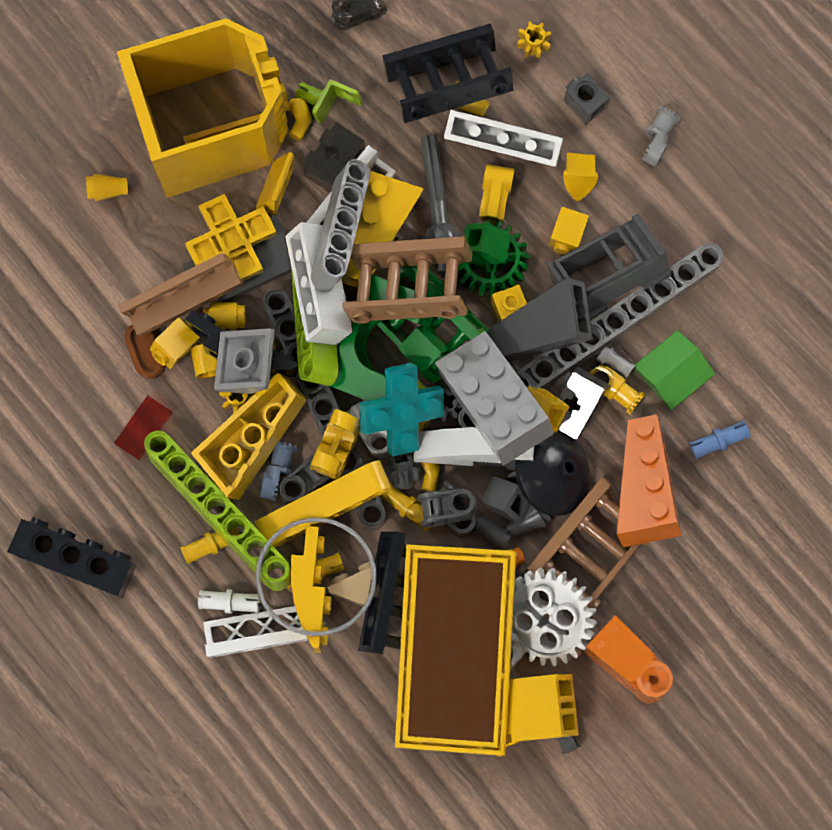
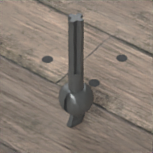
(436, 195)

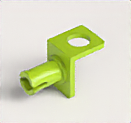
(324, 99)

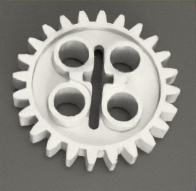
(561, 596)

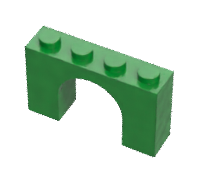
(355, 371)

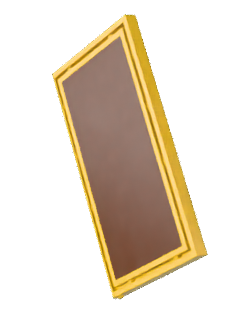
(455, 649)

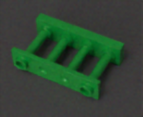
(467, 325)

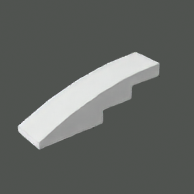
(457, 447)

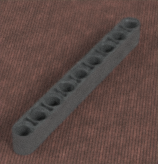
(316, 396)

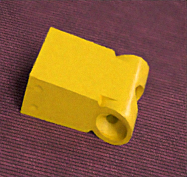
(541, 708)

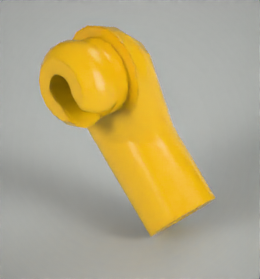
(303, 118)
(431, 476)

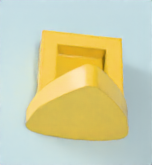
(579, 174)

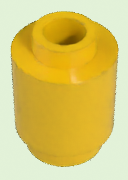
(227, 314)

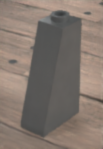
(545, 323)

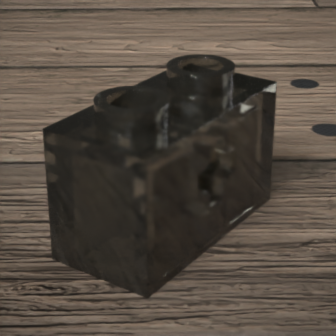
(332, 141)

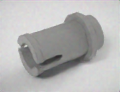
(615, 361)

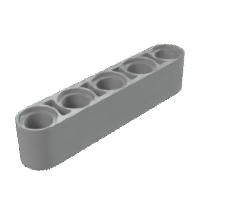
(340, 225)

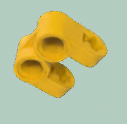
(336, 444)

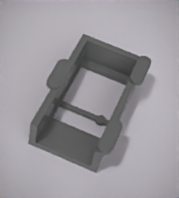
(648, 270)

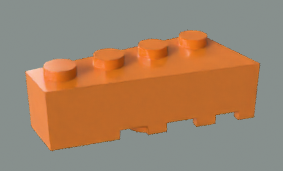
(647, 491)

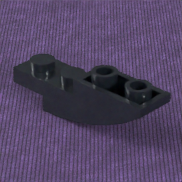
(205, 326)

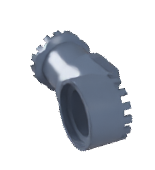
(280, 465)

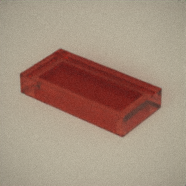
(148, 418)

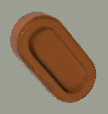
(141, 355)

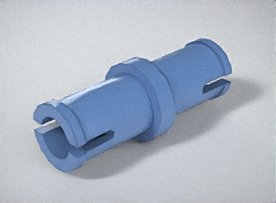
(719, 439)

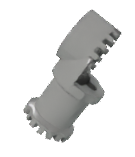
(658, 133)

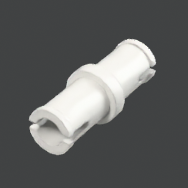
(229, 601)

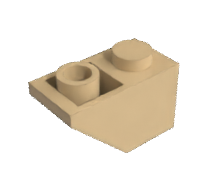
(353, 588)

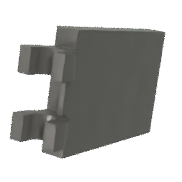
(273, 257)

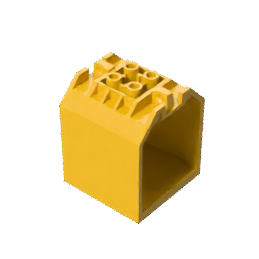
(192, 57)

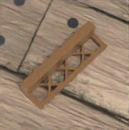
(182, 294)

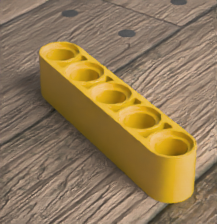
(326, 502)

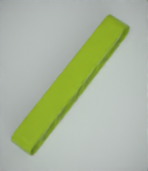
(212, 497)

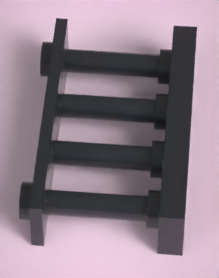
(440, 53)
(377, 616)

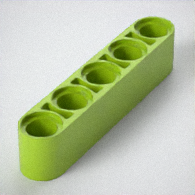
(315, 360)

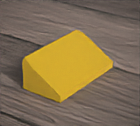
(276, 183)

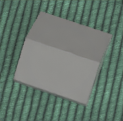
(244, 361)

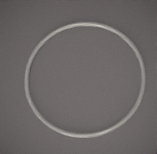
(316, 633)

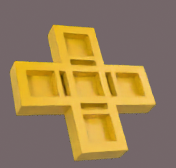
(231, 236)

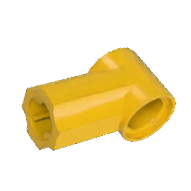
(496, 187)

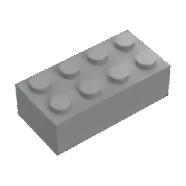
(494, 398)

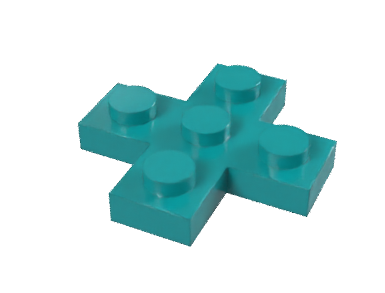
(401, 409)

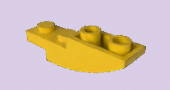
(310, 601)

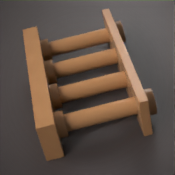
(408, 253)
(581, 520)

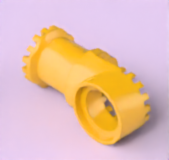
(619, 389)

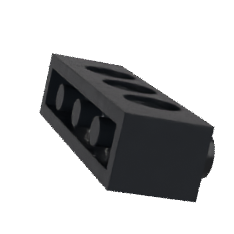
(26, 546)

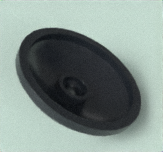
(547, 482)

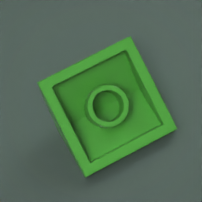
(674, 369)

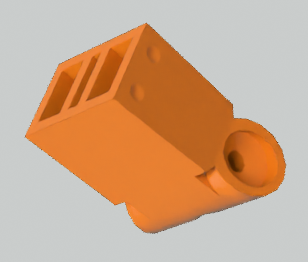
(630, 662)

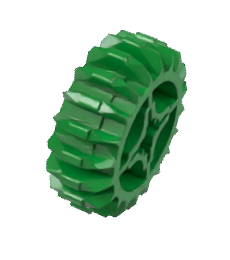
(490, 282)

